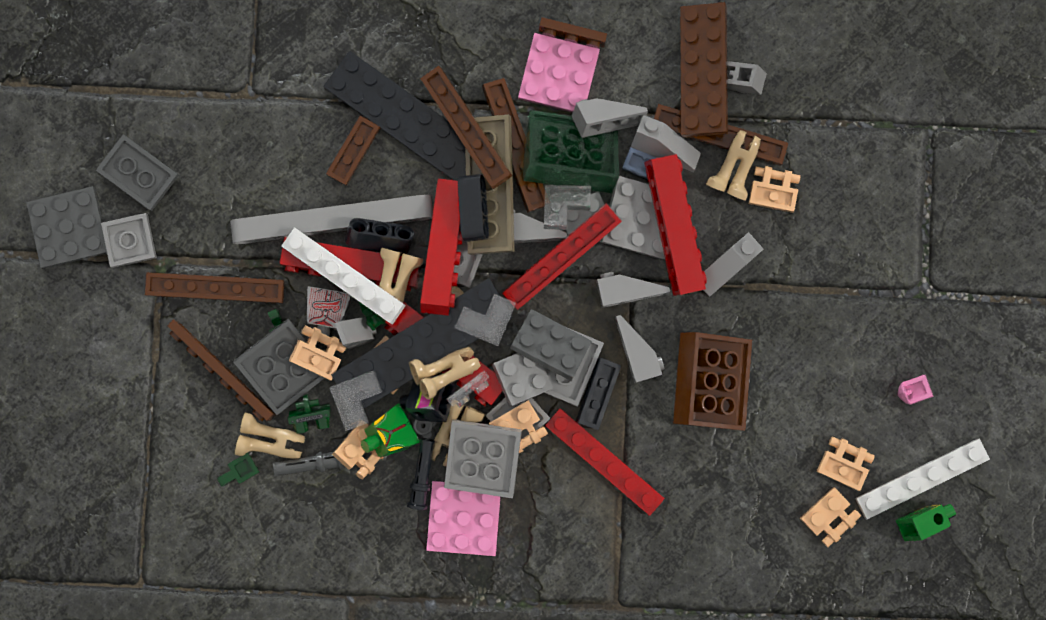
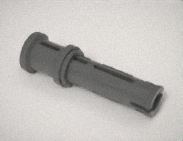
(319, 462)

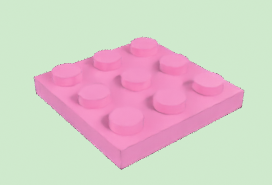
(558, 72)
(462, 521)

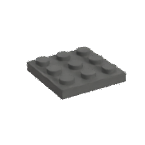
(67, 227)
(271, 372)

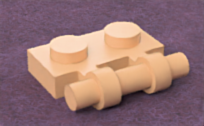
(773, 195)
(314, 359)
(522, 418)
(351, 452)
(843, 470)
(827, 510)

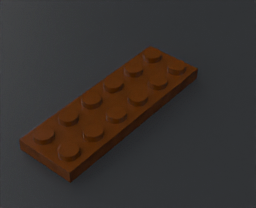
(704, 70)

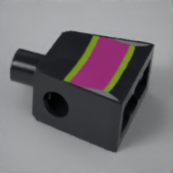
(430, 410)

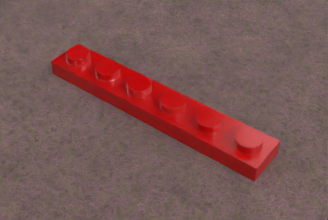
(562, 256)
(604, 462)

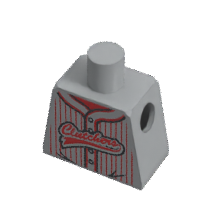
(326, 308)

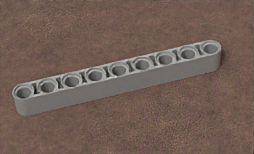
(330, 218)

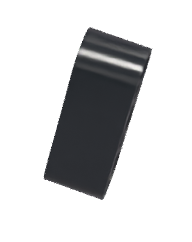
(473, 208)
(374, 235)

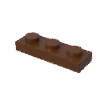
(572, 33)
(353, 150)

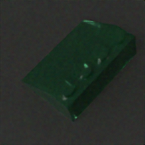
(562, 157)

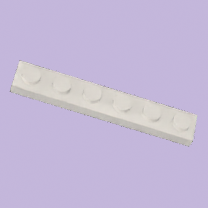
(343, 276)
(922, 478)

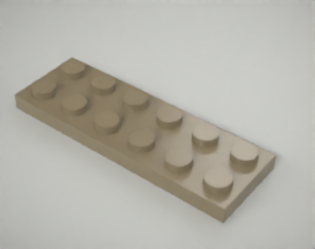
(501, 198)

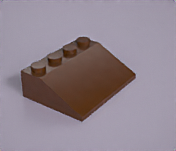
(712, 381)

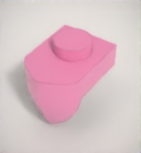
(915, 390)

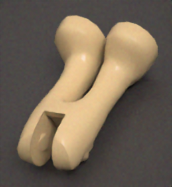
(747, 158)
(407, 265)
(456, 361)
(251, 426)
(442, 437)

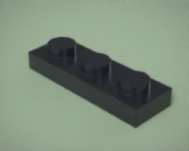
(598, 393)

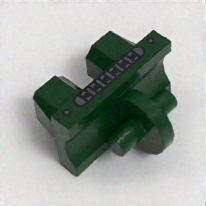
(308, 411)

